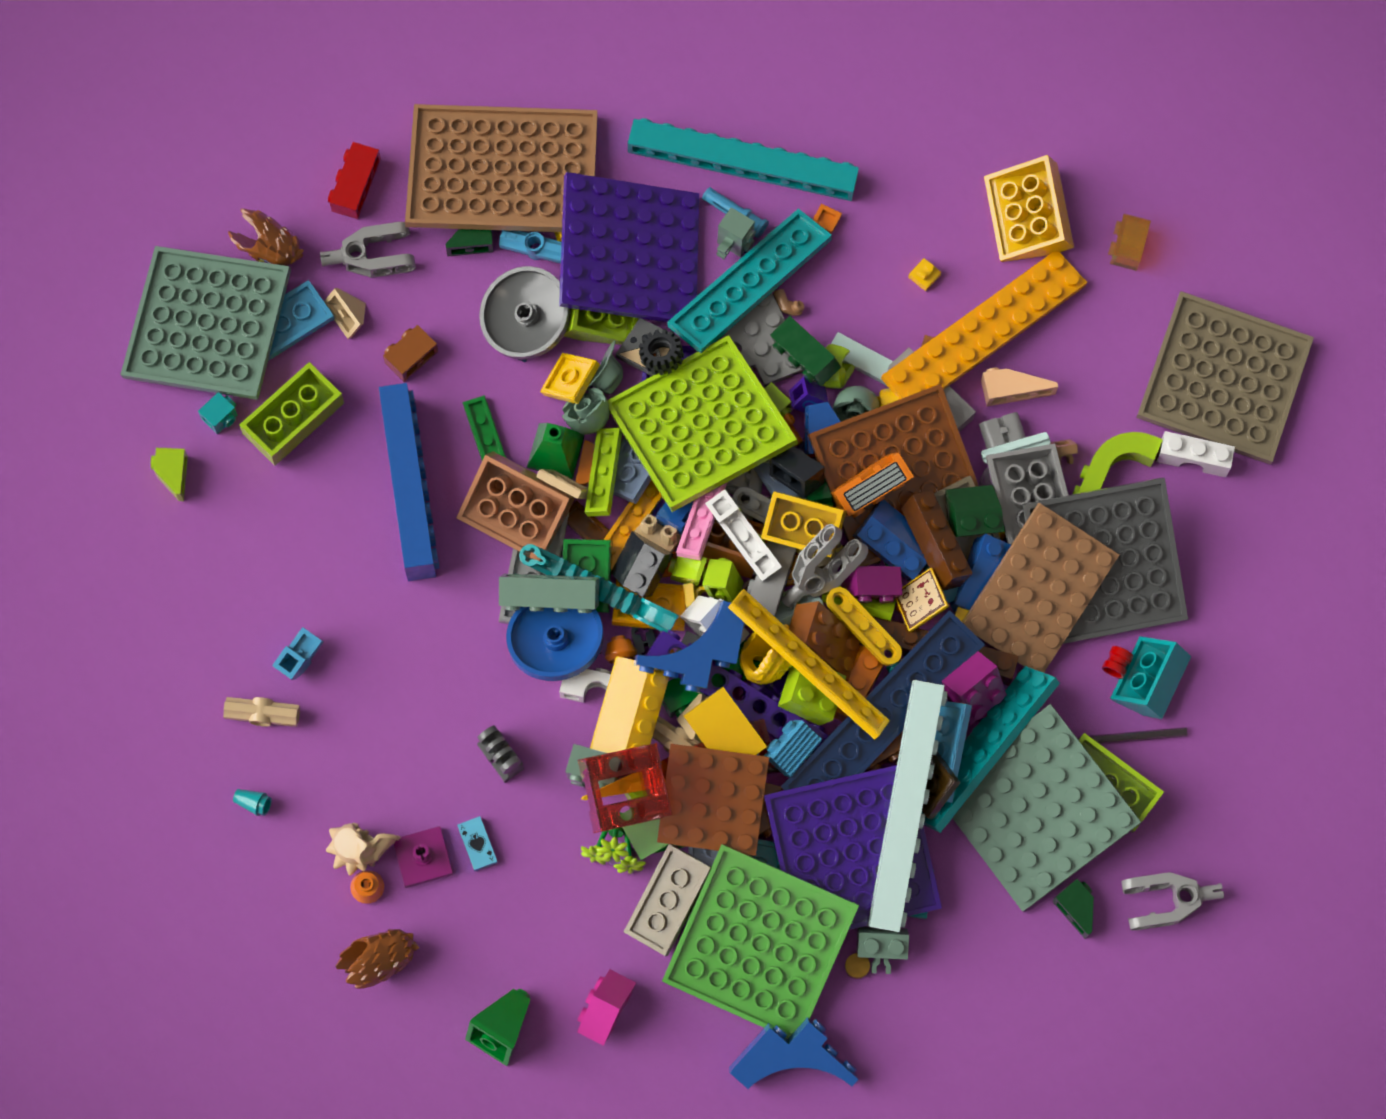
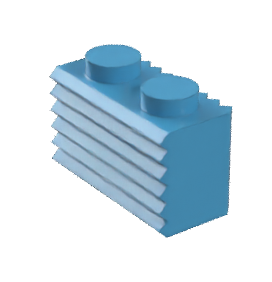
(792, 747)

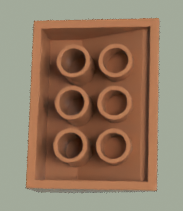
(514, 504)

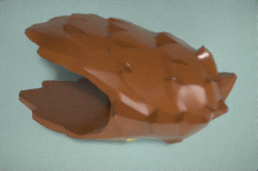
(274, 242)
(377, 957)

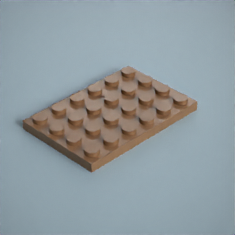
(1040, 589)

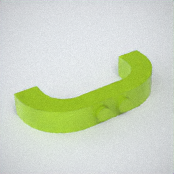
(1125, 446)

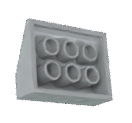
(1024, 478)

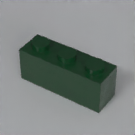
(804, 352)

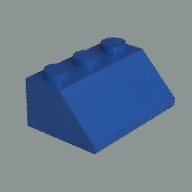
(891, 539)

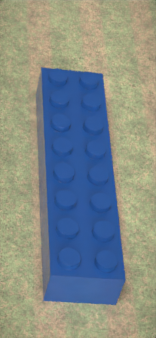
(408, 487)

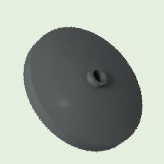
(510, 301)

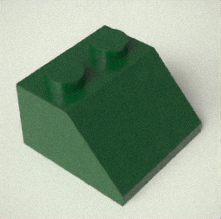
(974, 511)

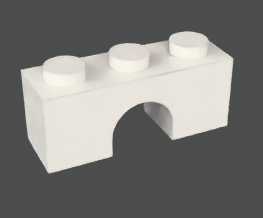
(1210, 455)
(577, 686)

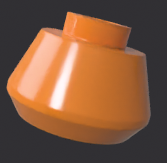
(620, 648)
(367, 894)

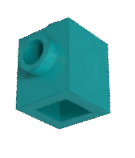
(219, 412)

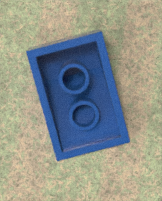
(983, 560)

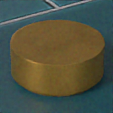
(857, 966)

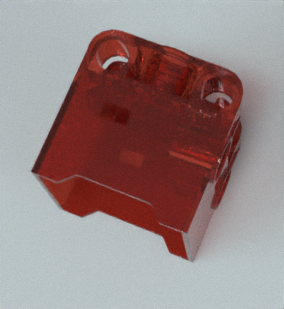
(639, 759)

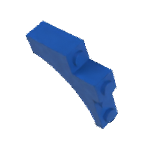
(694, 662)
(803, 1049)

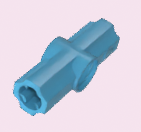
(522, 241)

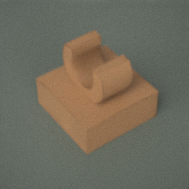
(1066, 448)

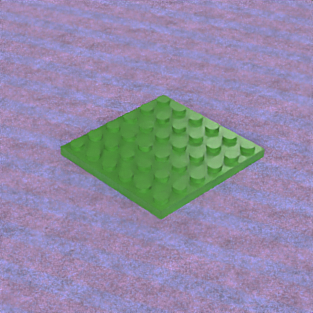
(760, 941)

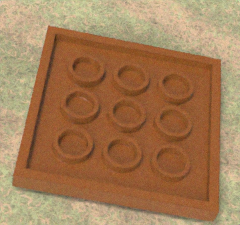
(713, 798)

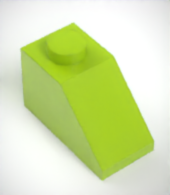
(171, 469)
(687, 570)

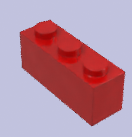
(354, 180)

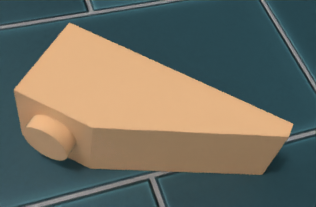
(1009, 386)

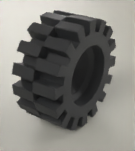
(657, 341)

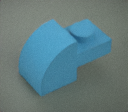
(297, 657)

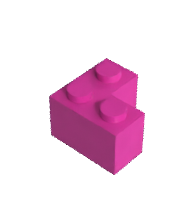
(605, 1006)

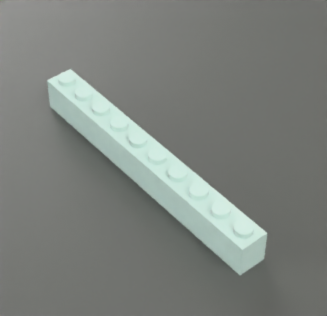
(906, 805)

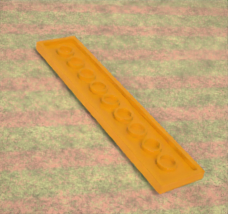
(987, 327)

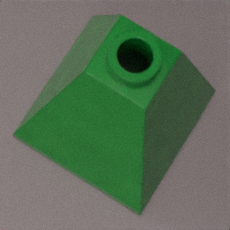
(556, 449)
(499, 1025)

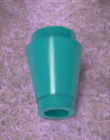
(253, 801)

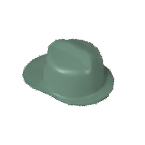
(609, 373)

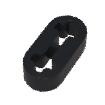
(637, 640)

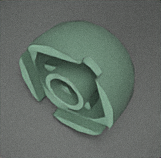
(854, 401)
(589, 414)

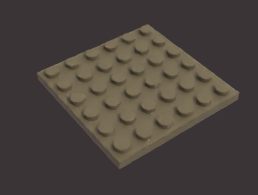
(1225, 377)

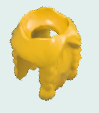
(772, 663)

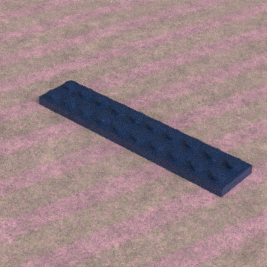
(849, 747)

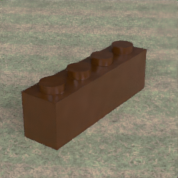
(936, 540)

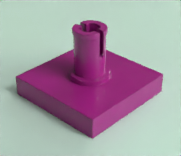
(422, 857)

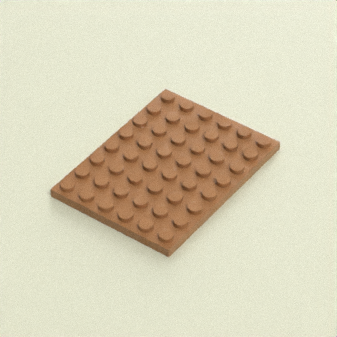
(495, 165)

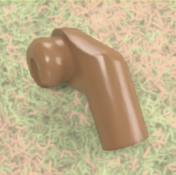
(789, 307)

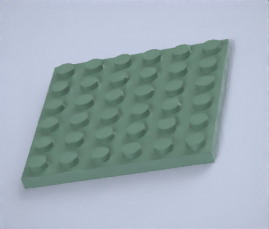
(206, 322)
(1043, 810)

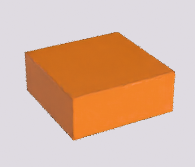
(827, 218)

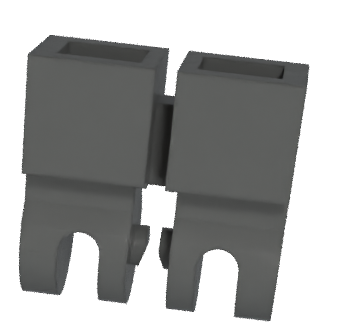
(497, 748)

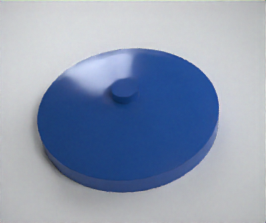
(554, 643)

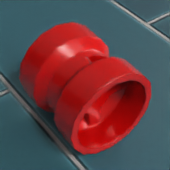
(1117, 662)

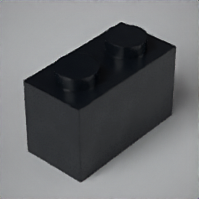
(797, 471)

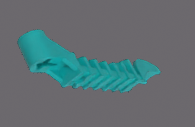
(608, 592)

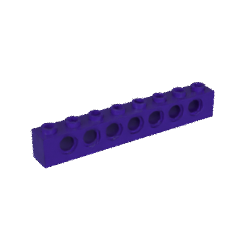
(667, 641)

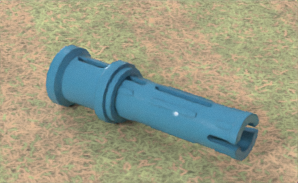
(724, 204)

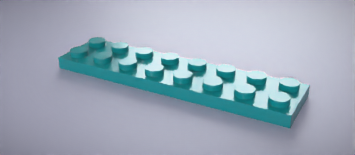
(749, 281)
(995, 735)

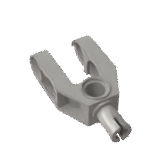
(371, 267)
(816, 581)
(1177, 884)

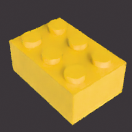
(798, 520)

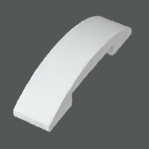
(743, 535)

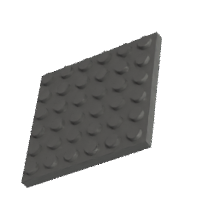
(1146, 578)

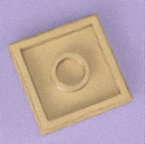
(563, 483)

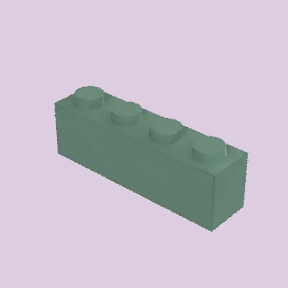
(549, 592)

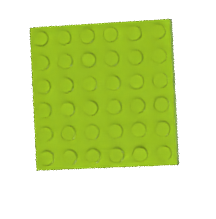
(701, 423)

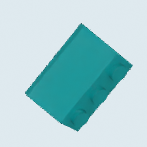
(1151, 677)

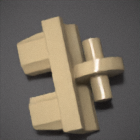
(663, 536)

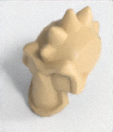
(357, 848)

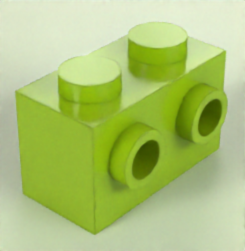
(722, 580)

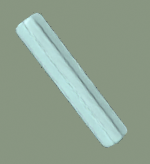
(1028, 442)

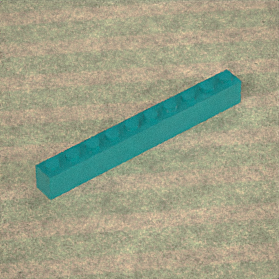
(743, 159)

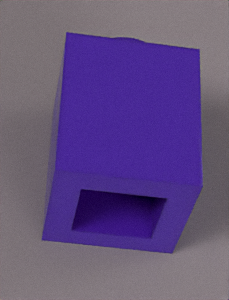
(807, 394)

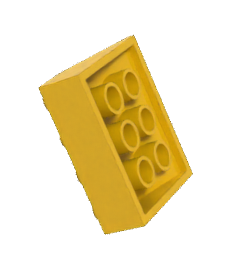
(1029, 210)

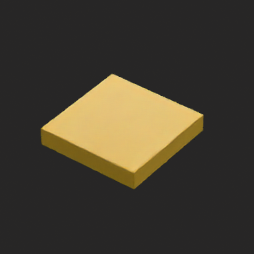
(570, 378)

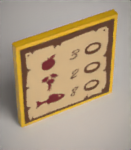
(921, 600)

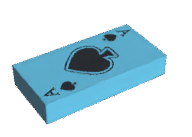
(477, 843)

